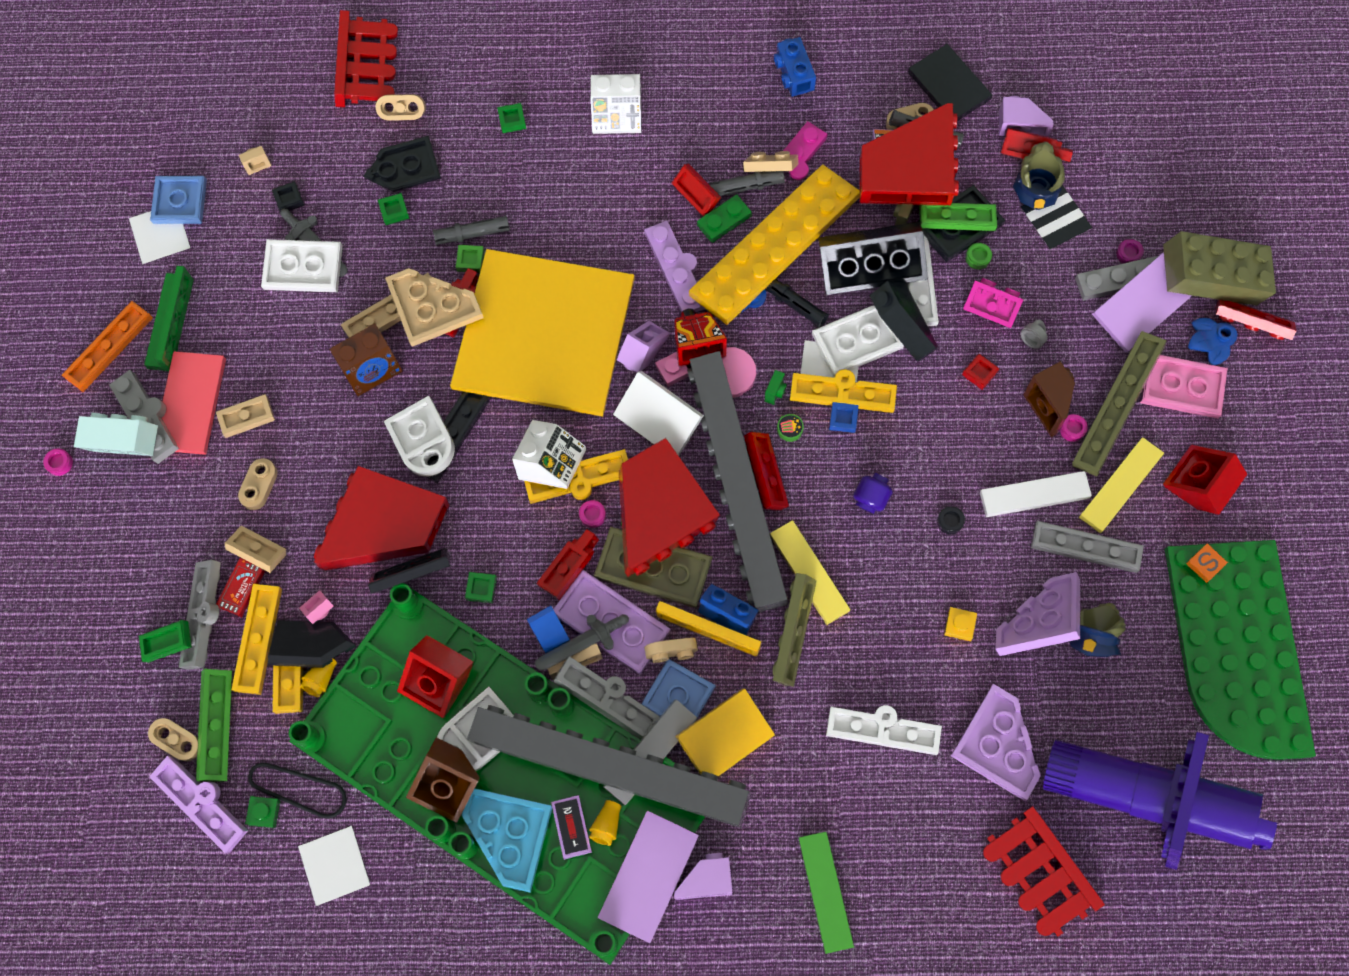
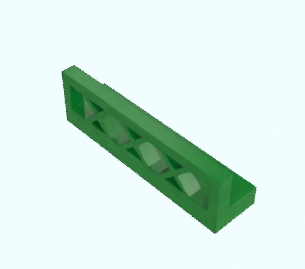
(169, 319)

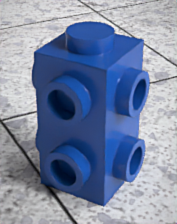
(795, 66)

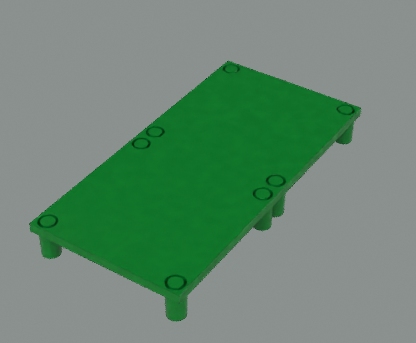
(382, 737)

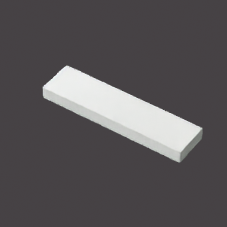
(924, 292)
(1035, 494)

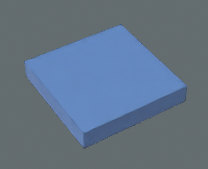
(178, 200)
(679, 684)

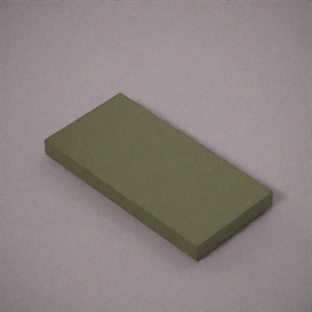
(675, 579)

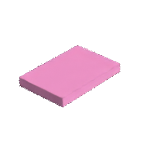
(1186, 387)

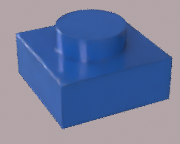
(843, 417)

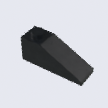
(904, 318)

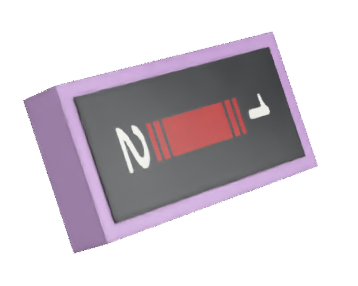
(571, 827)

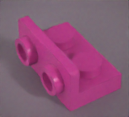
(993, 303)

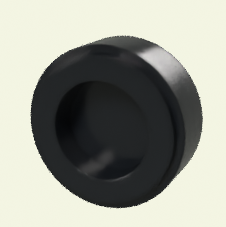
(951, 520)

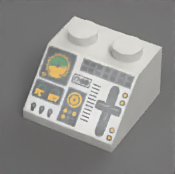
(616, 103)
(548, 455)

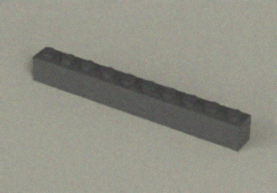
(738, 482)
(609, 766)

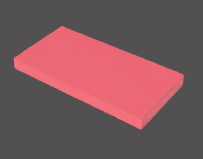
(192, 399)

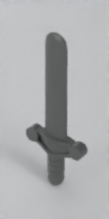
(302, 231)
(598, 632)

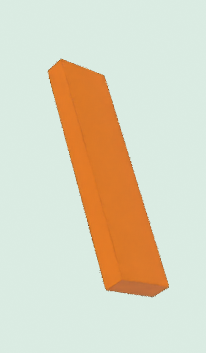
(107, 346)

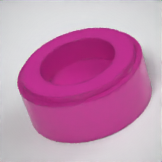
(1074, 428)
(58, 462)
(592, 514)

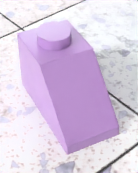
(1023, 116)
(642, 346)
(707, 879)

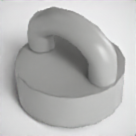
(1034, 334)

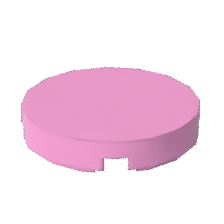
(739, 371)

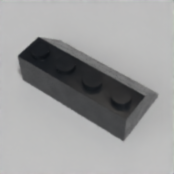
(873, 257)

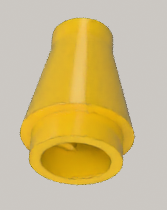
(317, 679)
(606, 824)

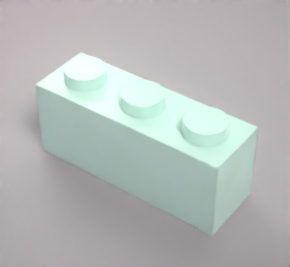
(116, 434)

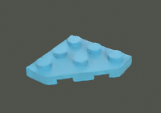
(509, 834)

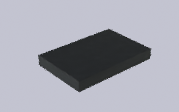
(950, 80)
(953, 242)
(409, 570)

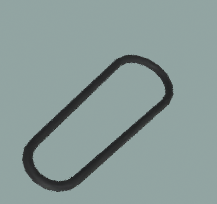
(291, 801)

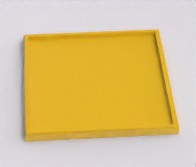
(544, 332)

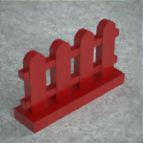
(358, 50)
(1054, 882)

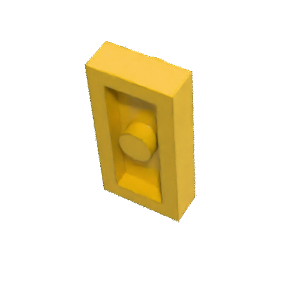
(287, 689)

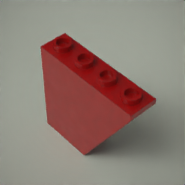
(912, 162)
(660, 507)
(380, 522)

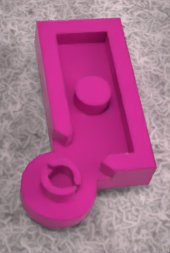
(805, 145)

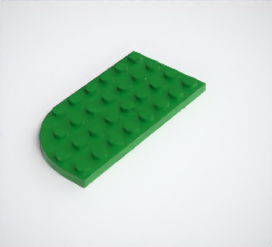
(1241, 650)

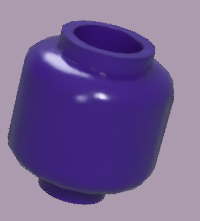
(873, 493)

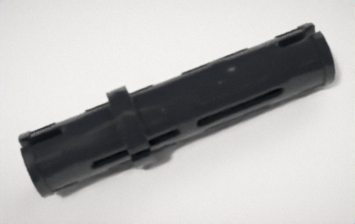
(785, 294)

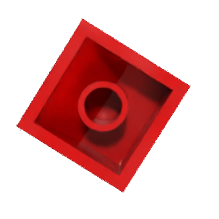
(1206, 478)
(434, 675)

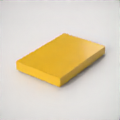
(725, 734)

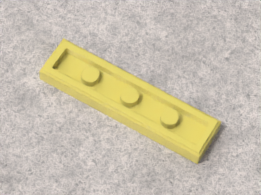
(1121, 485)
(804, 561)

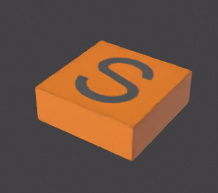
(1206, 563)

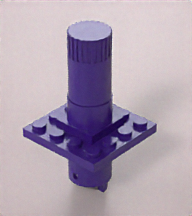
(1162, 795)

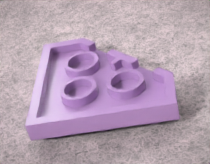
(1044, 620)
(1000, 745)

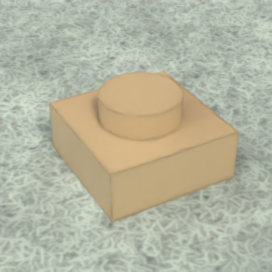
(254, 160)

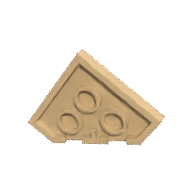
(431, 305)

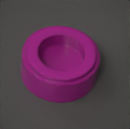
(1129, 251)

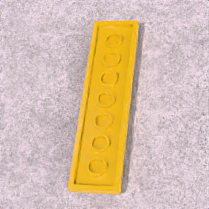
(774, 244)

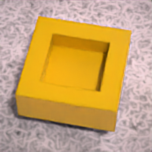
(960, 624)

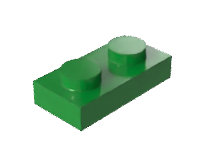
(724, 218)

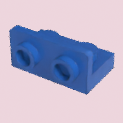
(727, 610)

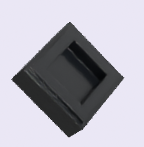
(288, 196)

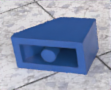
(548, 629)

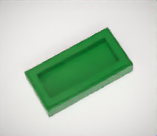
(165, 641)

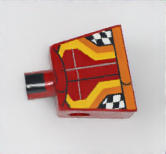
(697, 336)

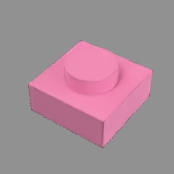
(670, 370)
(316, 607)

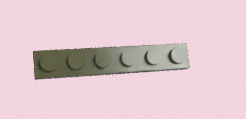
(1119, 403)

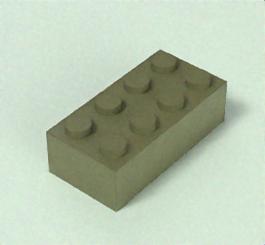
(1219, 268)

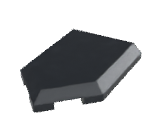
(404, 165)
(307, 644)

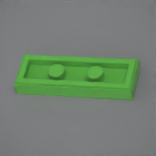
(959, 216)

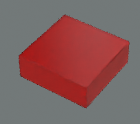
(980, 371)

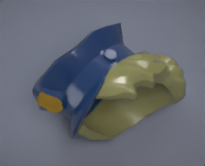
(1040, 177)
(1100, 631)

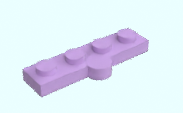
(675, 264)
(199, 803)

